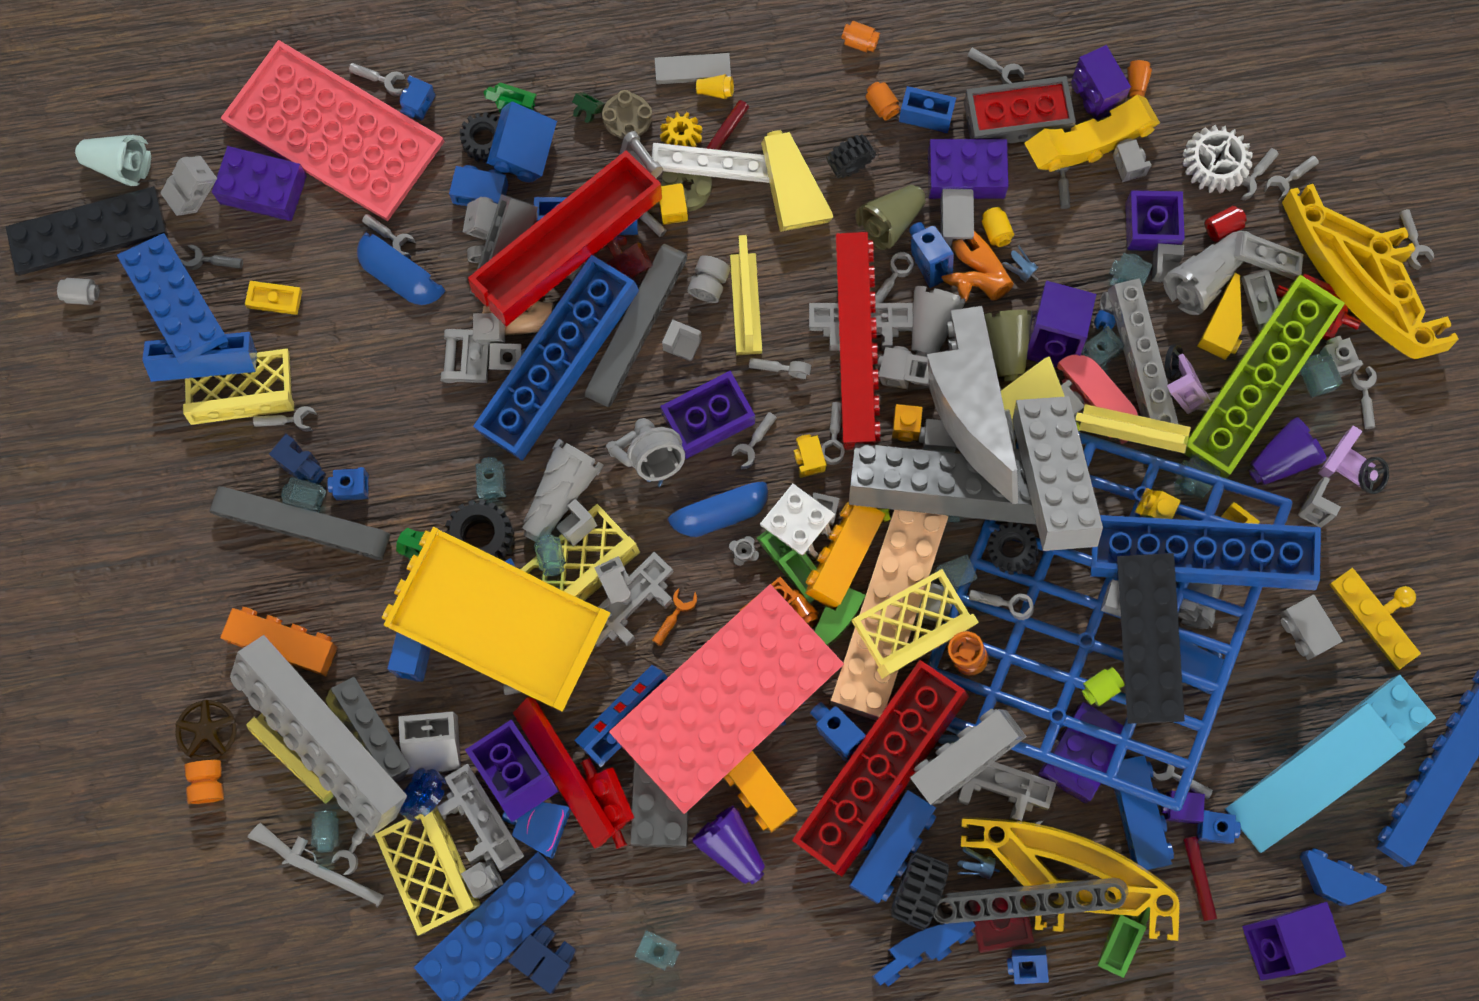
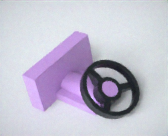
(1187, 389)
(1355, 466)

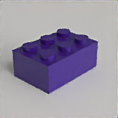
(968, 165)
(259, 183)
(708, 414)
(1083, 750)
(511, 770)

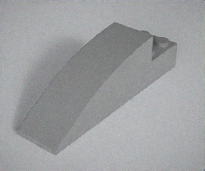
(971, 401)

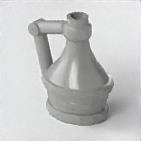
(652, 450)

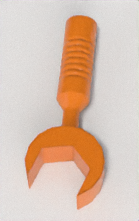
(671, 620)

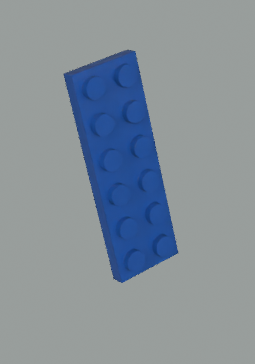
(172, 298)
(494, 930)

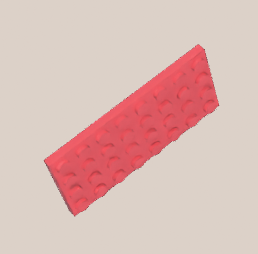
(333, 130)
(726, 698)

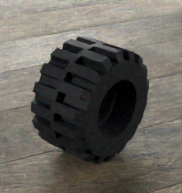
(483, 513)
(920, 890)

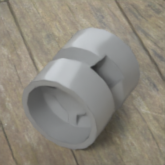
(710, 275)

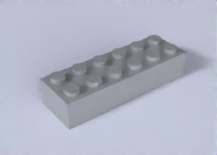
(1056, 474)

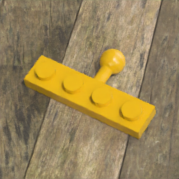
(1377, 618)

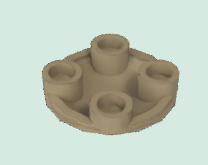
(626, 114)

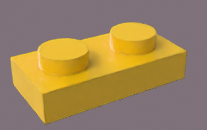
(273, 297)

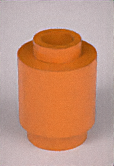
(860, 36)
(882, 100)

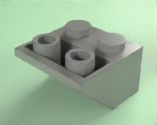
(430, 741)

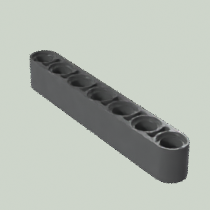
(636, 325)
(300, 523)
(1042, 895)

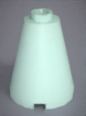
(117, 157)

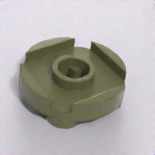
(699, 190)

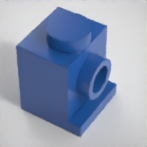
(417, 98)
(357, 488)
(1208, 829)
(1029, 974)

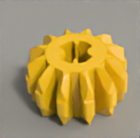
(681, 124)

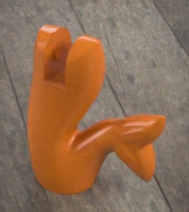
(990, 276)

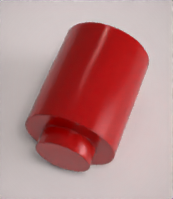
(1225, 223)

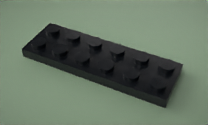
(86, 231)
(1150, 638)

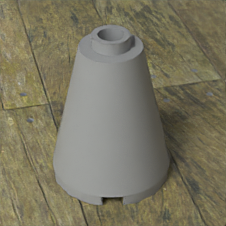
(930, 318)

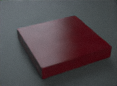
(1001, 933)

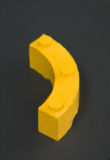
(1090, 140)

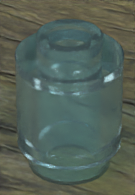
(550, 555)
(325, 831)

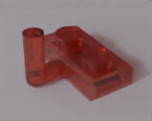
(631, 261)

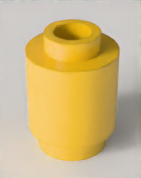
(997, 227)

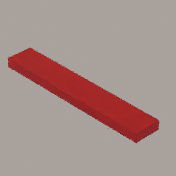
(564, 772)

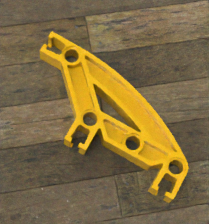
(1340, 248)
(1027, 840)

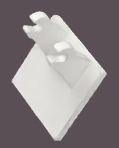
(798, 521)

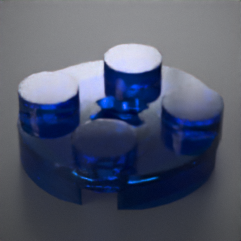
(422, 793)

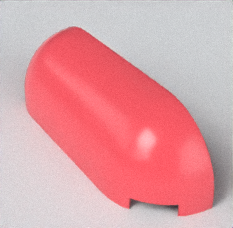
(1094, 385)

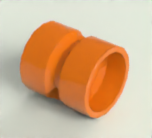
(968, 653)
(204, 782)

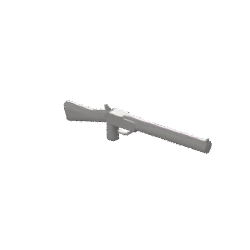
(267, 838)

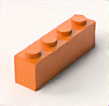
(293, 643)

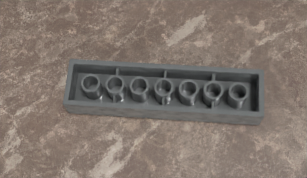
(932, 484)

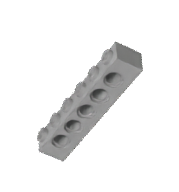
(1141, 351)

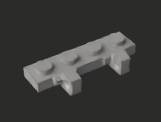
(889, 321)
(646, 584)
(1021, 788)
(494, 837)

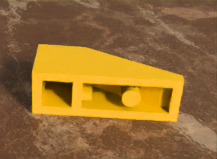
(1225, 324)

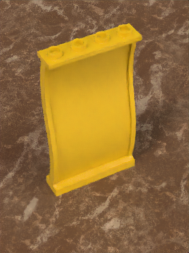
(495, 618)

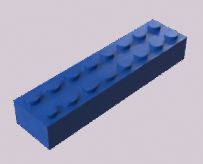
(556, 357)
(1215, 550)

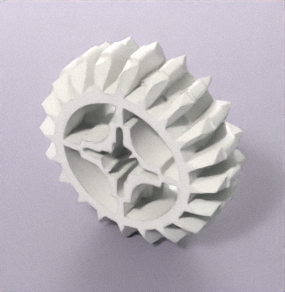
(1235, 166)

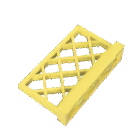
(746, 300)
(243, 405)
(1134, 428)
(589, 580)
(924, 644)
(288, 757)
(450, 864)

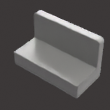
(957, 214)
(1316, 508)

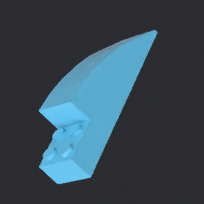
(1331, 763)

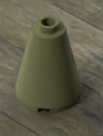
(890, 215)
(1009, 341)

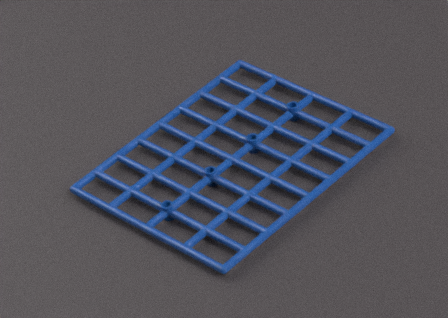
(1088, 644)

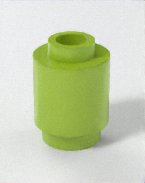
(1102, 686)

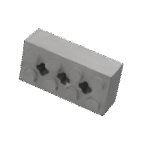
(968, 756)

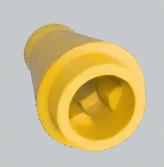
(717, 86)

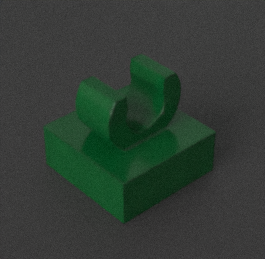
(587, 103)

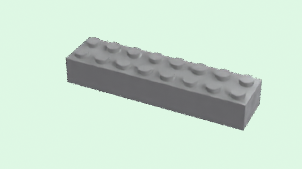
(317, 736)

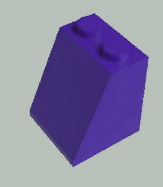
(1060, 323)
(1294, 941)

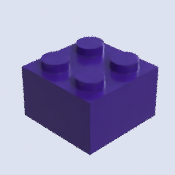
(1100, 82)
(1154, 219)

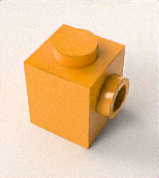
(906, 422)

